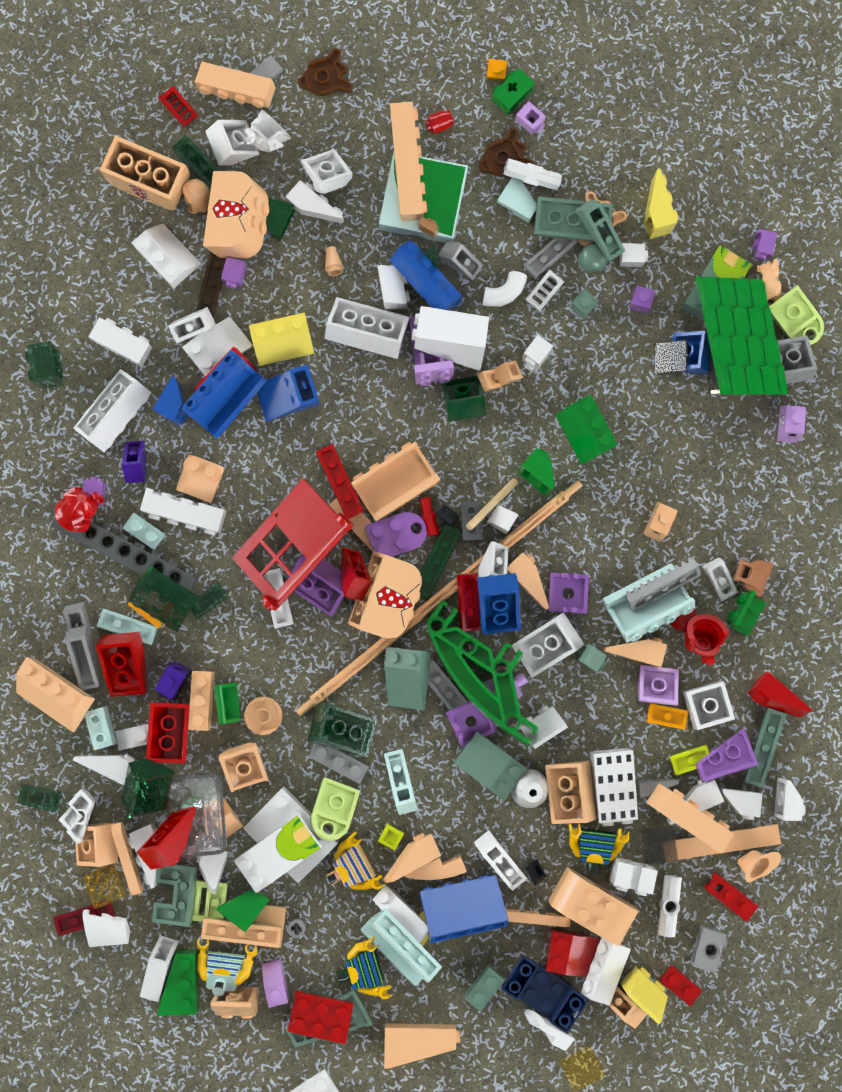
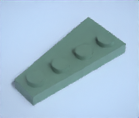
(358, 1019)

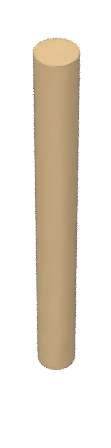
(491, 504)

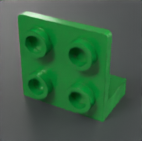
(746, 613)

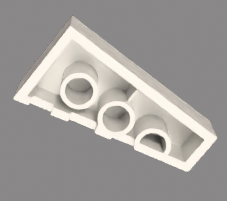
(182, 511)

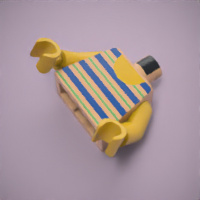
(353, 867)

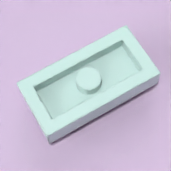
(144, 531)

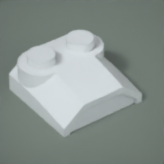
(327, 171)

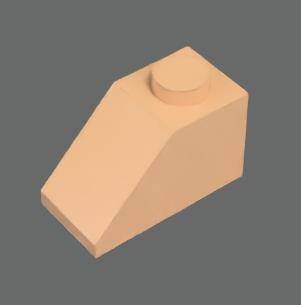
(626, 1008)

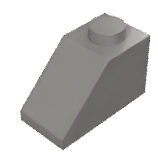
(460, 259)

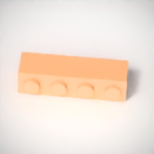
(235, 85)

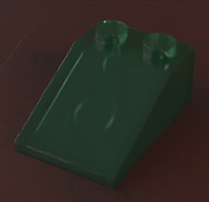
(342, 729)

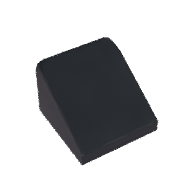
(447, 515)

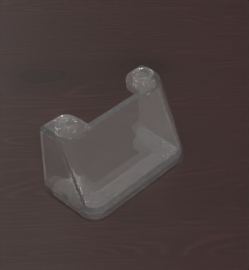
(208, 827)

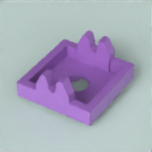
(577, 583)
(463, 732)

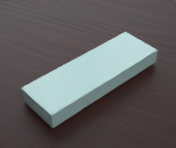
(123, 624)

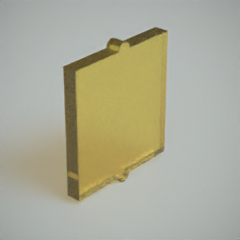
(582, 1068)

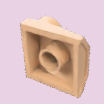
(200, 478)
(243, 766)

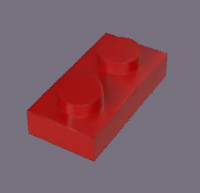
(680, 985)

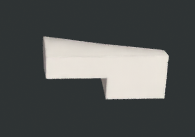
(78, 815)
(105, 929)
(555, 1035)

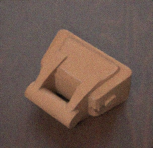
(756, 577)

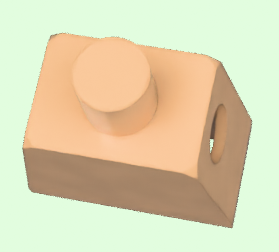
(660, 522)

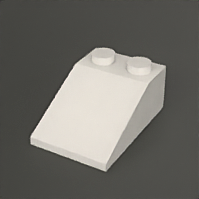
(215, 343)
(548, 645)

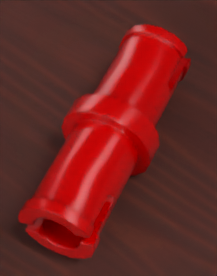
(428, 516)

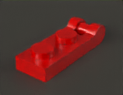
(731, 897)

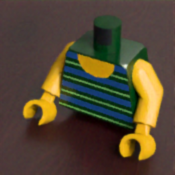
(596, 846)
(364, 970)

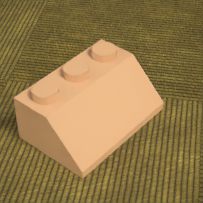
(571, 792)

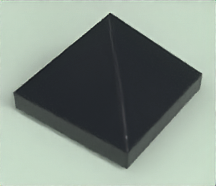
(535, 872)

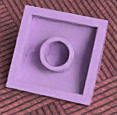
(658, 687)

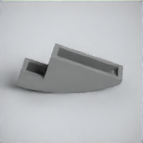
(81, 646)

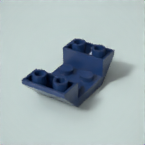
(545, 993)

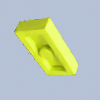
(686, 760)

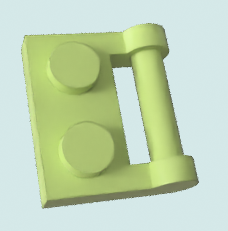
(212, 901)

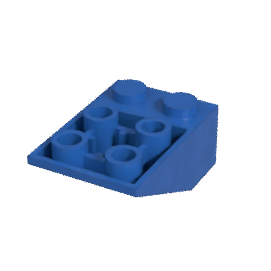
(288, 393)

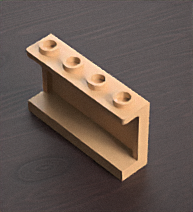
(395, 481)

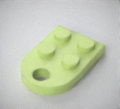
(796, 315)
(334, 808)

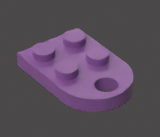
(394, 534)

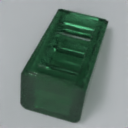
(52, 797)

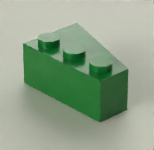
(182, 986)

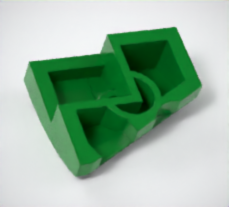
(244, 908)

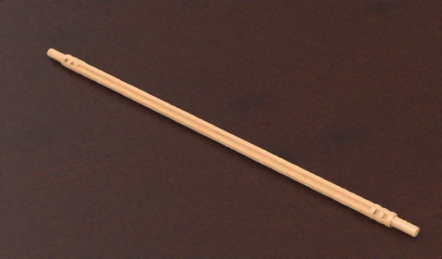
(434, 601)

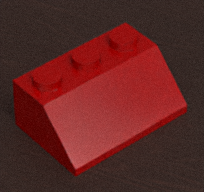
(167, 732)

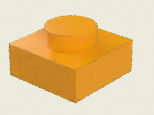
(496, 69)

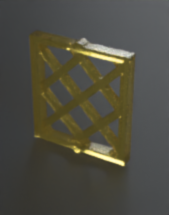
(91, 890)

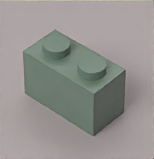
(484, 987)

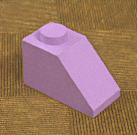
(275, 983)

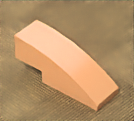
(438, 870)

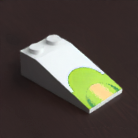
(277, 853)

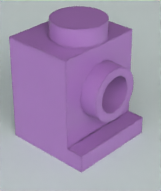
(764, 244)

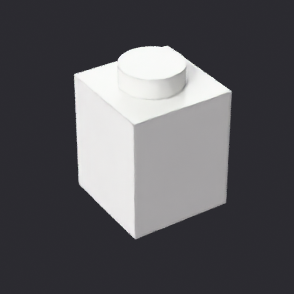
(634, 255)

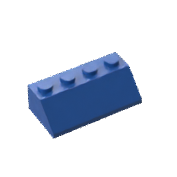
(425, 277)

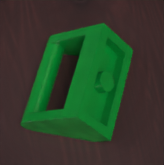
(227, 703)

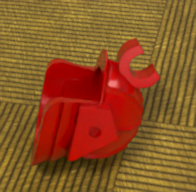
(76, 509)
(705, 636)

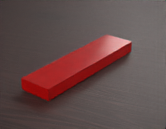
(339, 481)

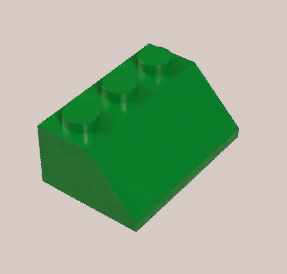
(586, 429)
(538, 471)

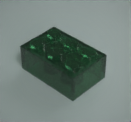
(163, 598)

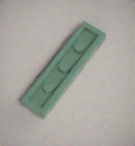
(765, 746)

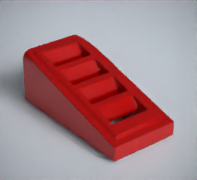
(167, 95)

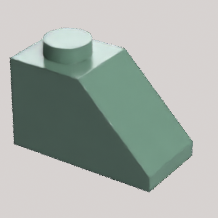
(591, 658)

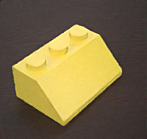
(281, 339)

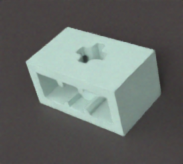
(100, 728)

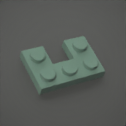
(181, 908)

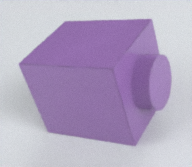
(233, 273)
(642, 299)
(95, 485)

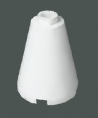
(530, 780)

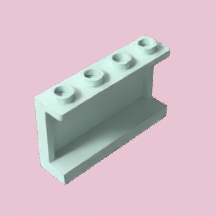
(650, 617)
(401, 948)

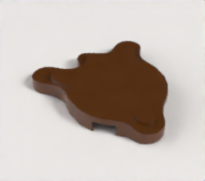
(325, 75)
(500, 150)

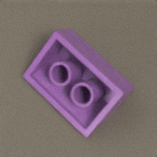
(322, 586)

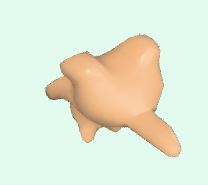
(770, 275)

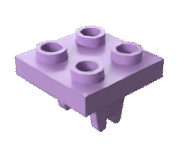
(433, 372)

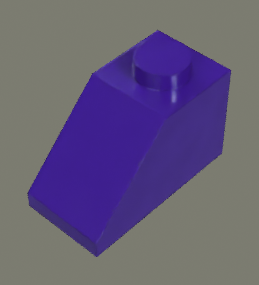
(134, 462)

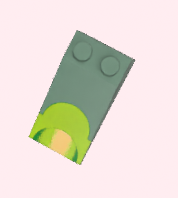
(722, 264)

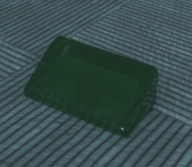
(432, 254)
(209, 601)

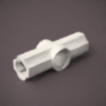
(532, 174)
(668, 918)

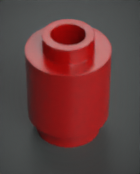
(439, 121)

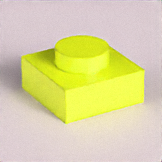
(391, 837)

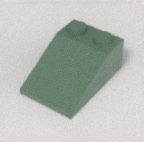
(407, 677)
(490, 765)

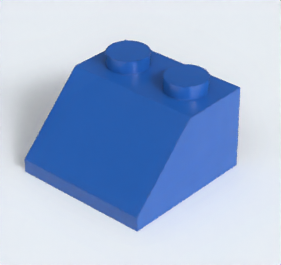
(697, 349)
(171, 402)

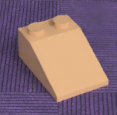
(240, 1002)

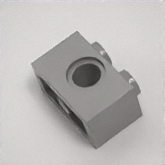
(705, 937)

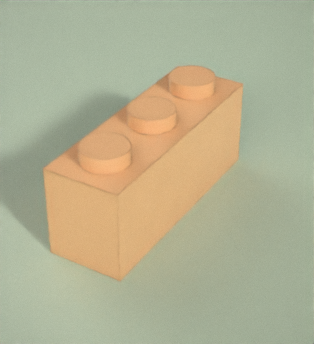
(201, 700)

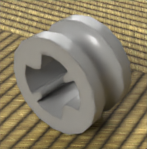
(292, 932)

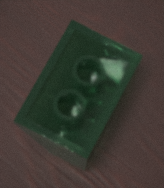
(146, 787)

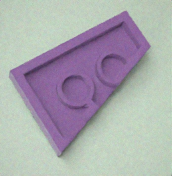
(728, 758)

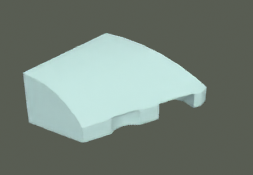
(518, 200)

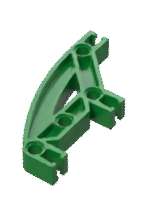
(450, 649)

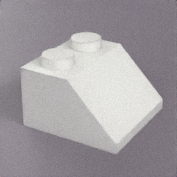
(228, 141)
(392, 288)
(548, 724)

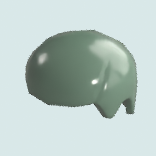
(592, 258)

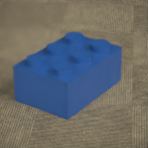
(499, 603)

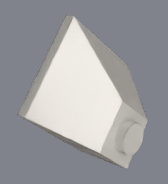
(788, 802)

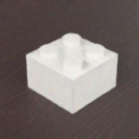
(708, 705)

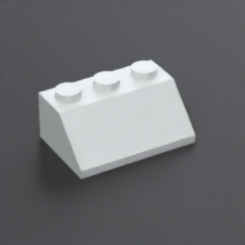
(166, 254)

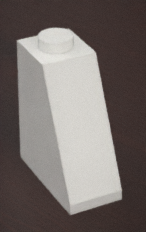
(158, 968)

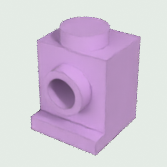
(529, 112)

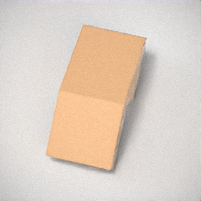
(500, 376)

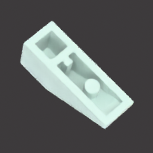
(400, 782)

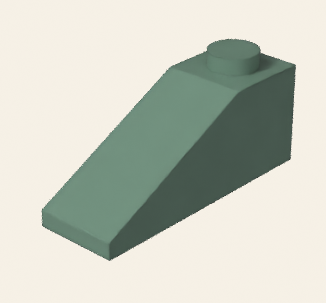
(600, 228)

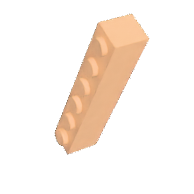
(406, 161)

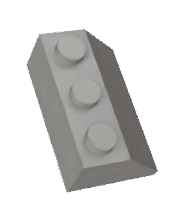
(797, 359)

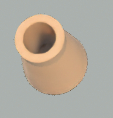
(333, 264)

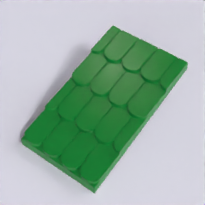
(741, 337)

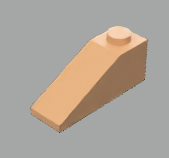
(529, 578)
(644, 651)
(414, 855)

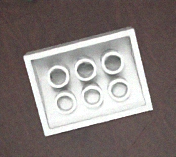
(278, 812)

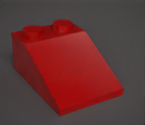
(123, 663)
(168, 841)
(570, 952)

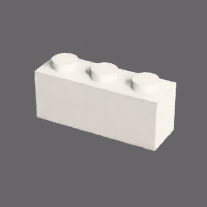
(121, 341)
(605, 971)

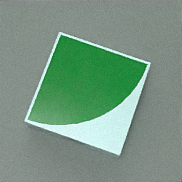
(443, 196)

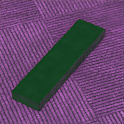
(437, 559)

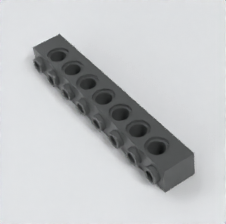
(130, 561)

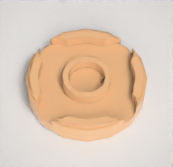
(261, 710)

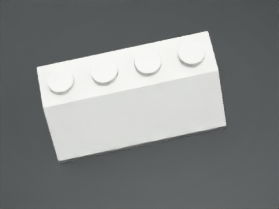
(366, 327)
(112, 410)

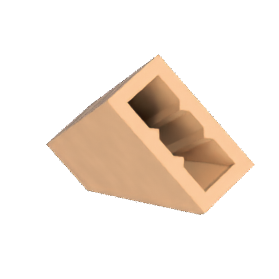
(417, 1041)

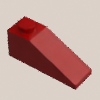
(354, 575)
(774, 695)

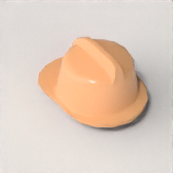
(758, 864)

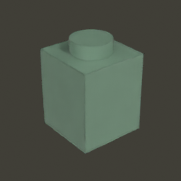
(584, 304)

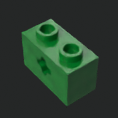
(507, 100)

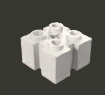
(633, 875)

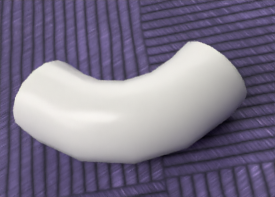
(507, 293)

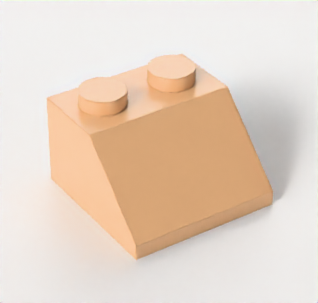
(97, 846)

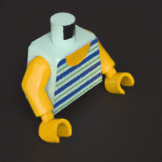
(224, 970)

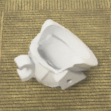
(266, 133)

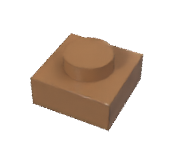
(428, 226)

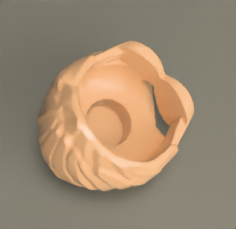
(196, 195)

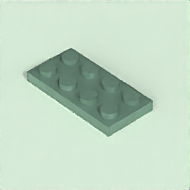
(560, 219)

